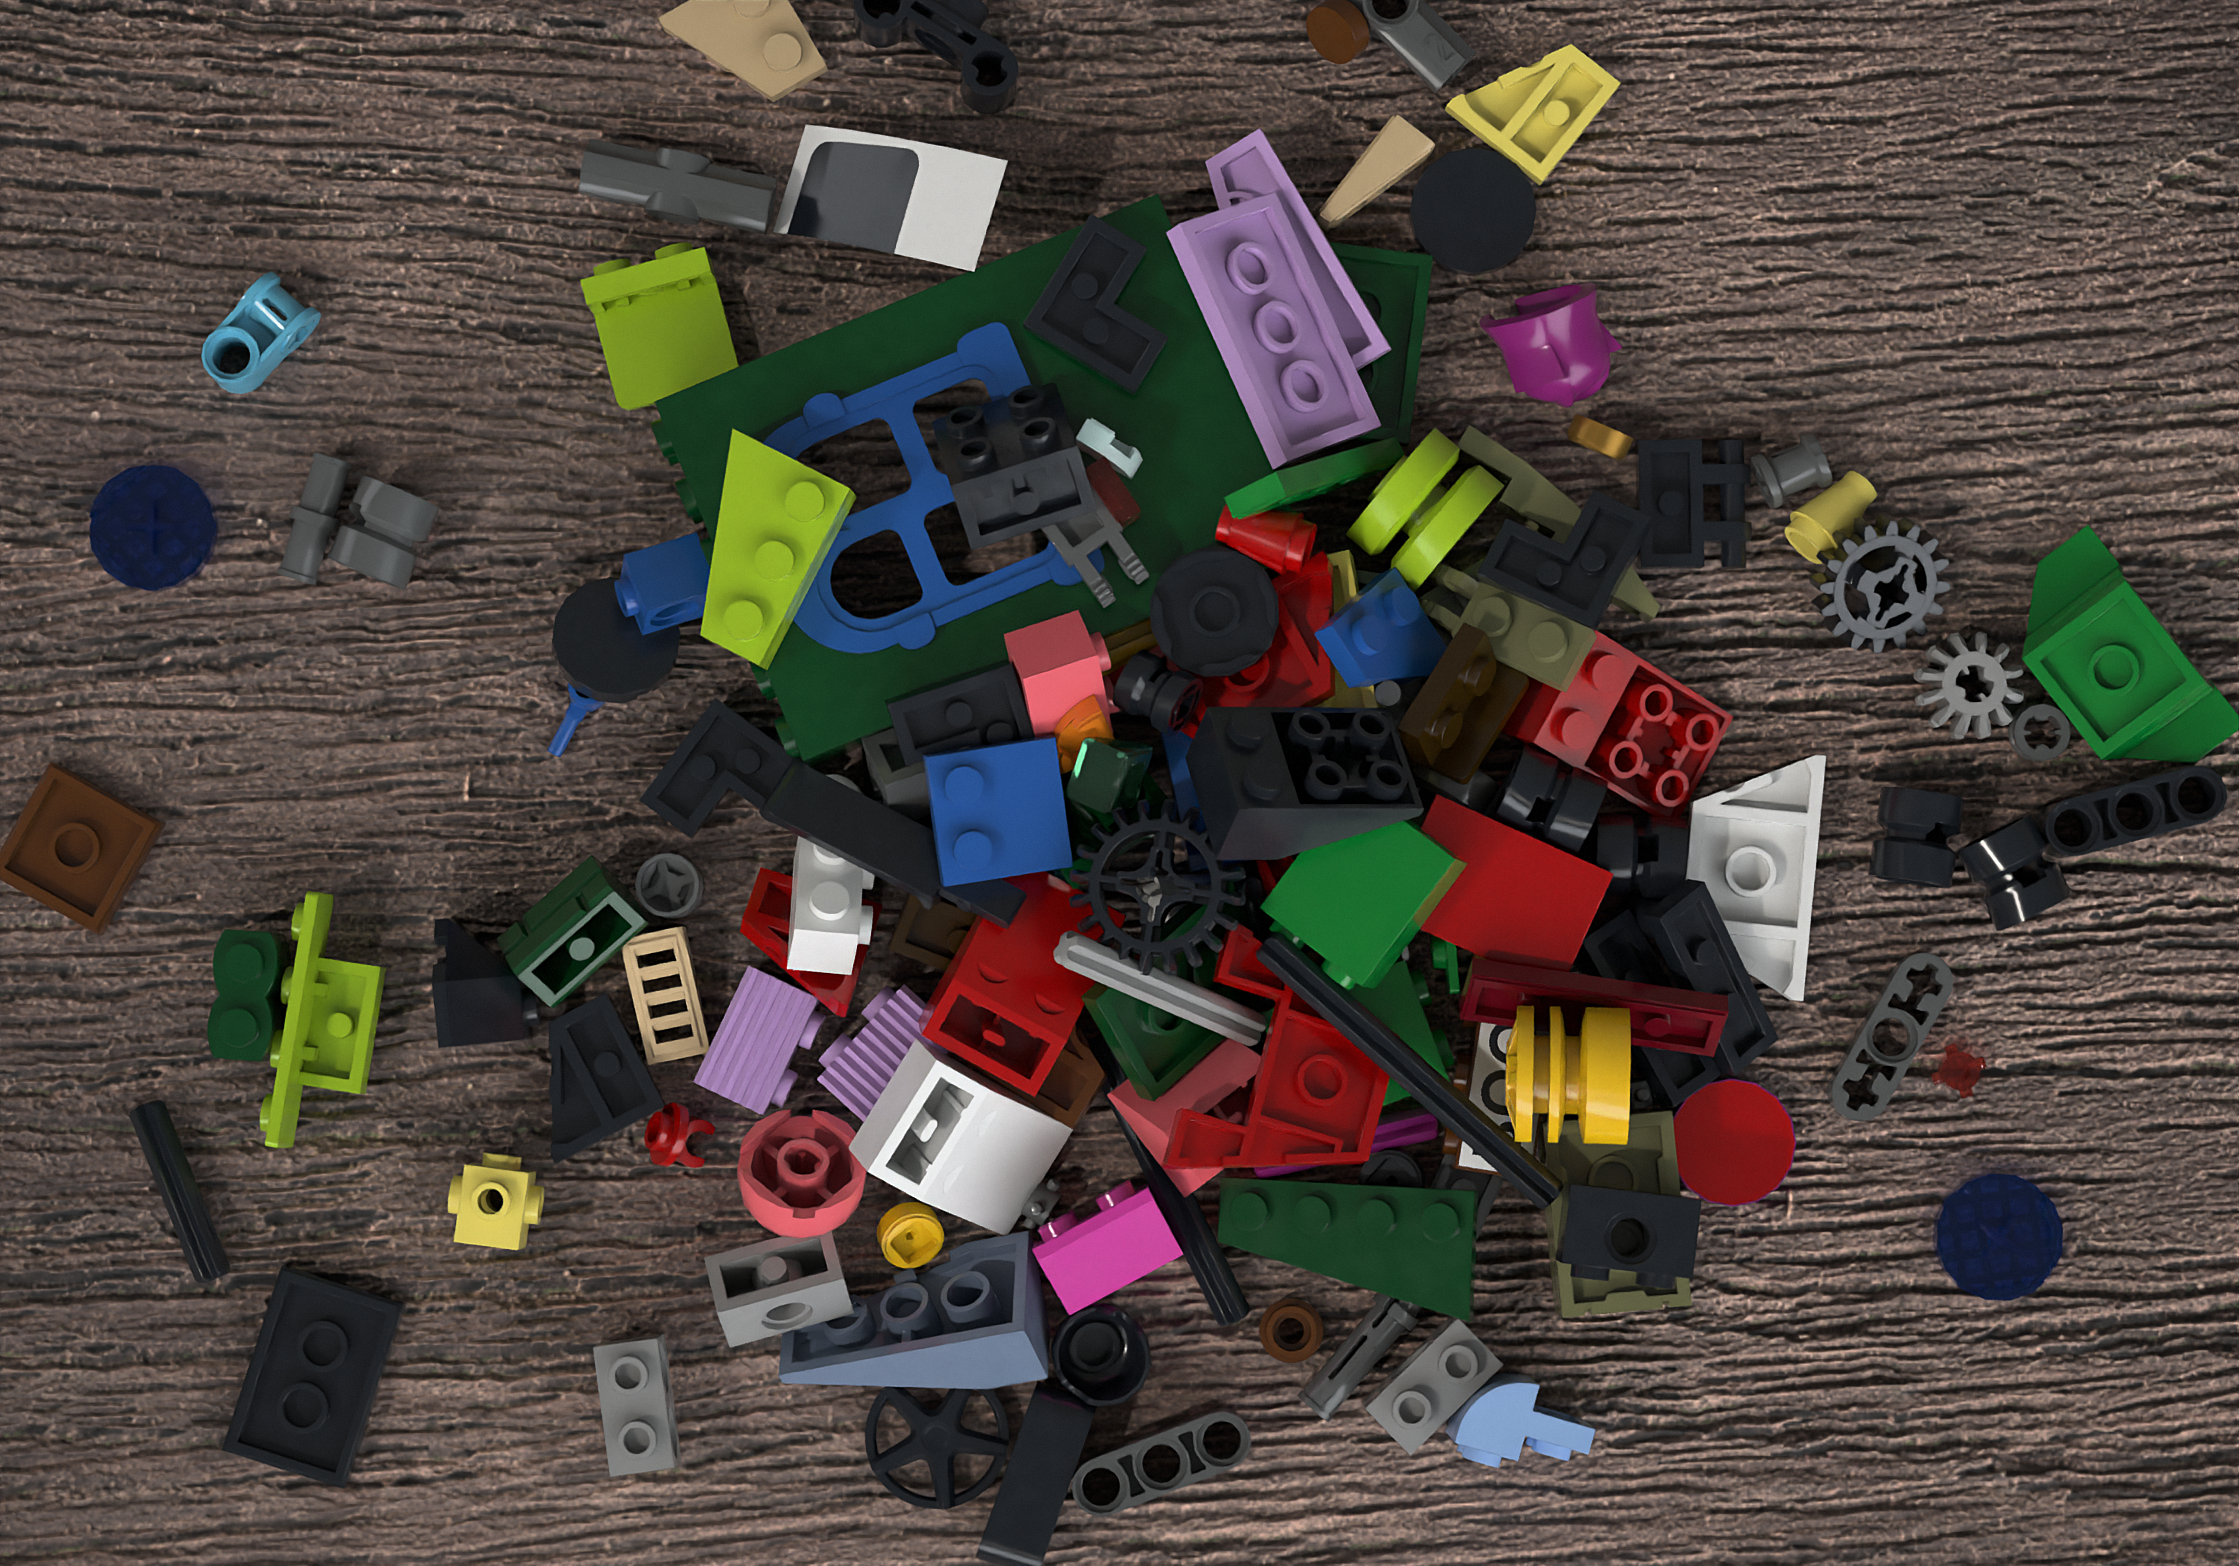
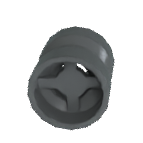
(661, 882)

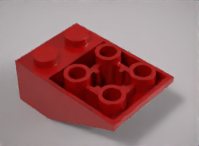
(1624, 726)
(1005, 993)

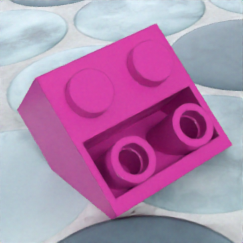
(1105, 1248)

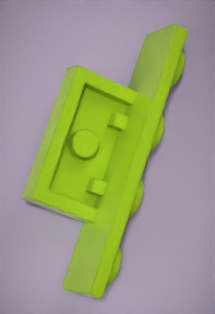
(326, 1022)

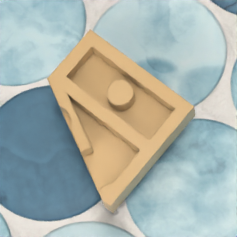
(751, 39)

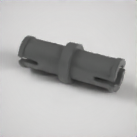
(314, 518)

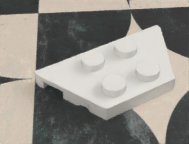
(1759, 864)

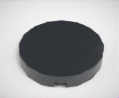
(1472, 211)
(1214, 612)
(605, 650)

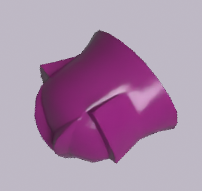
(1555, 345)

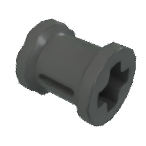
(1791, 470)

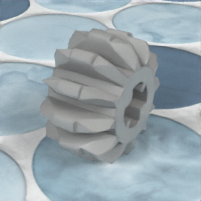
(1986, 673)

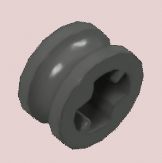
(2037, 713)

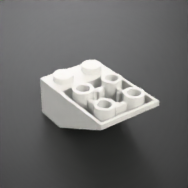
(958, 1140)

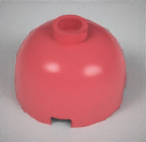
(800, 1173)

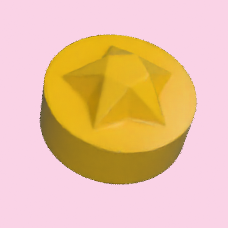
(910, 1235)

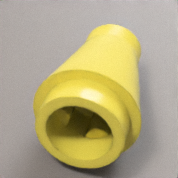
(1829, 511)

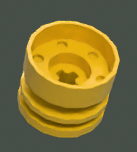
(1571, 1075)

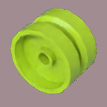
(1418, 504)

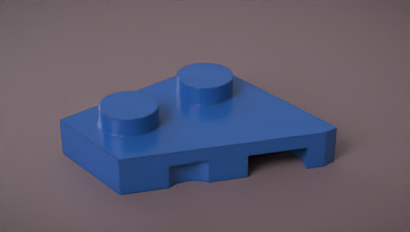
(1382, 635)

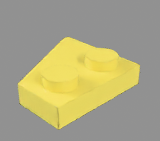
(1537, 109)

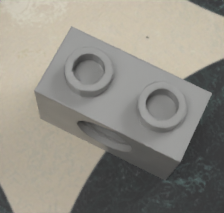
(778, 1286)
(1431, 1384)

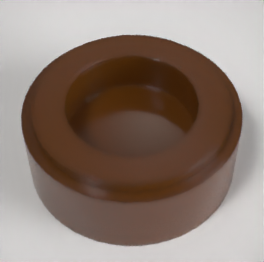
(1337, 30)

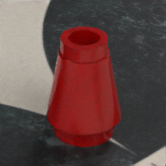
(1272, 538)

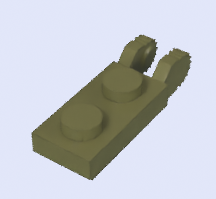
(1518, 630)

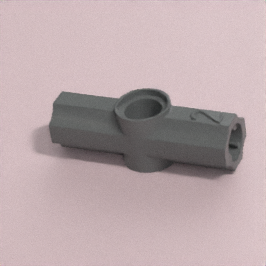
(1420, 41)
(677, 186)

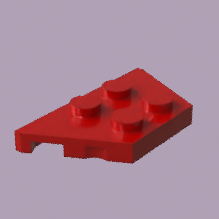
(1294, 667)

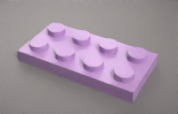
(1273, 329)

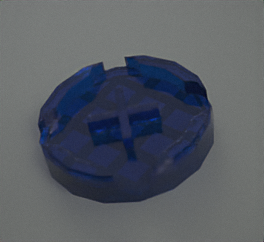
(153, 527)
(1997, 1236)

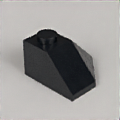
(478, 993)

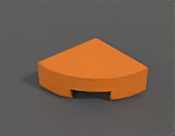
(1077, 724)

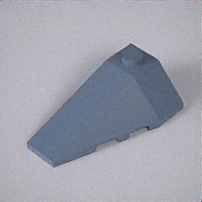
(953, 1326)

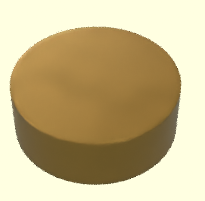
(1599, 437)

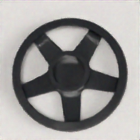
(937, 1439)

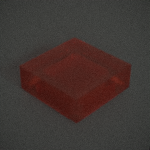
(1113, 492)

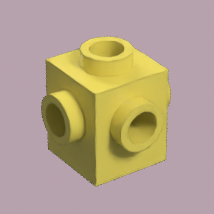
(477, 1219)

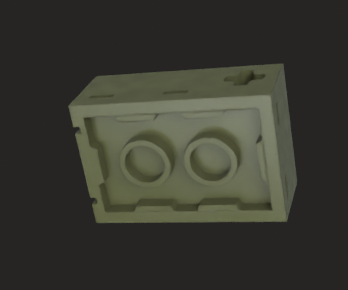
(1642, 1165)

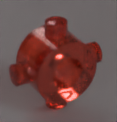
(1958, 1071)

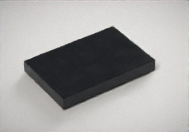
(314, 1376)

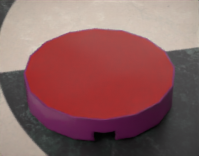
(1733, 1142)

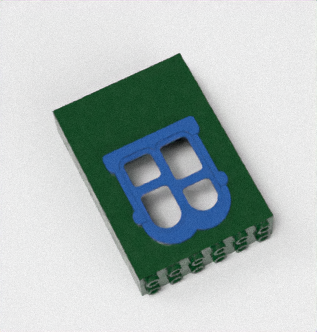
(878, 366)

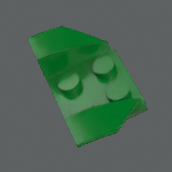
(2116, 662)

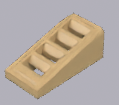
(1388, 159)
(653, 942)

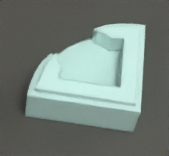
(1100, 441)

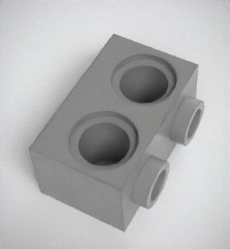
(637, 1404)

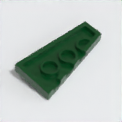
(1376, 1237)

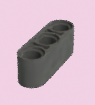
(1137, 1484)

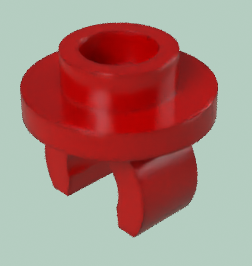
(668, 1134)

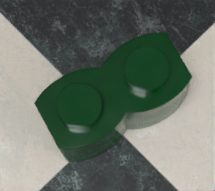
(249, 980)

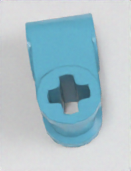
(261, 332)

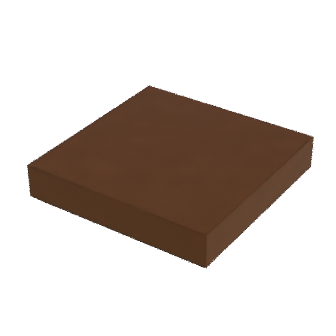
(77, 848)

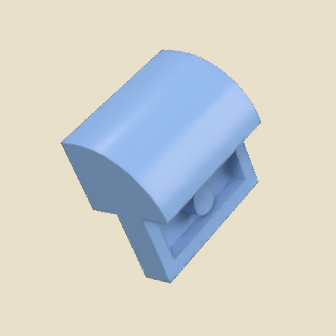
(1503, 1413)

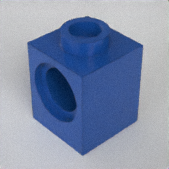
(664, 583)

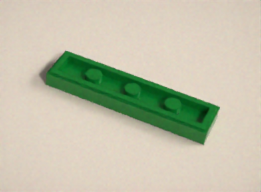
(1314, 478)

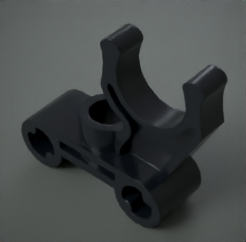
(951, 33)

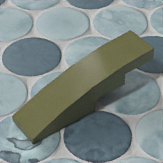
(1544, 509)

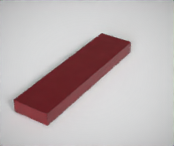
(1658, 1014)

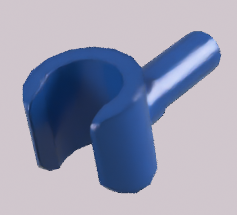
(574, 715)

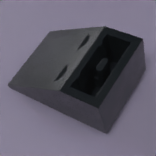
(1297, 777)

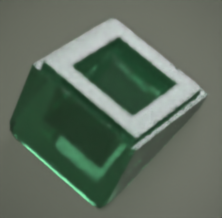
(1109, 773)

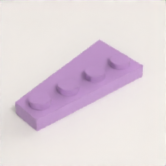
(1253, 170)

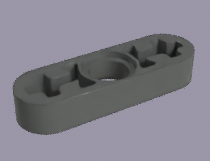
(1900, 988)

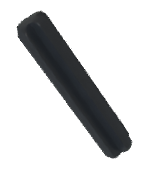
(179, 1191)

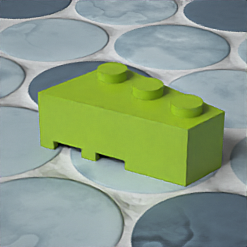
(767, 547)

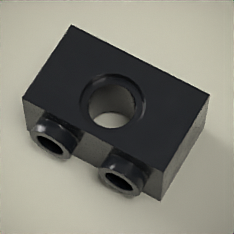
(1668, 1227)

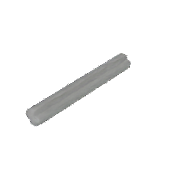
(1159, 989)

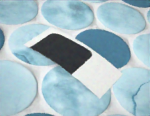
(891, 195)

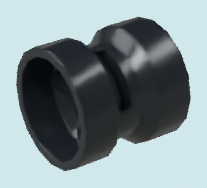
(1157, 692)

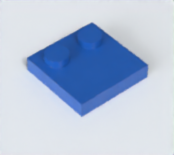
(998, 810)

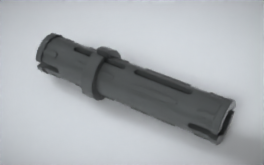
(1359, 1354)

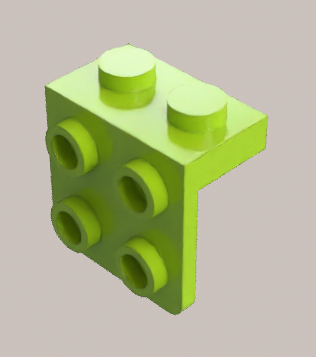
(660, 323)

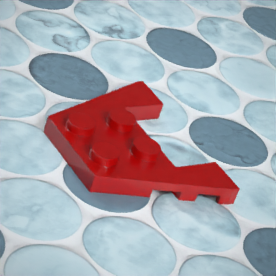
(1311, 1093)

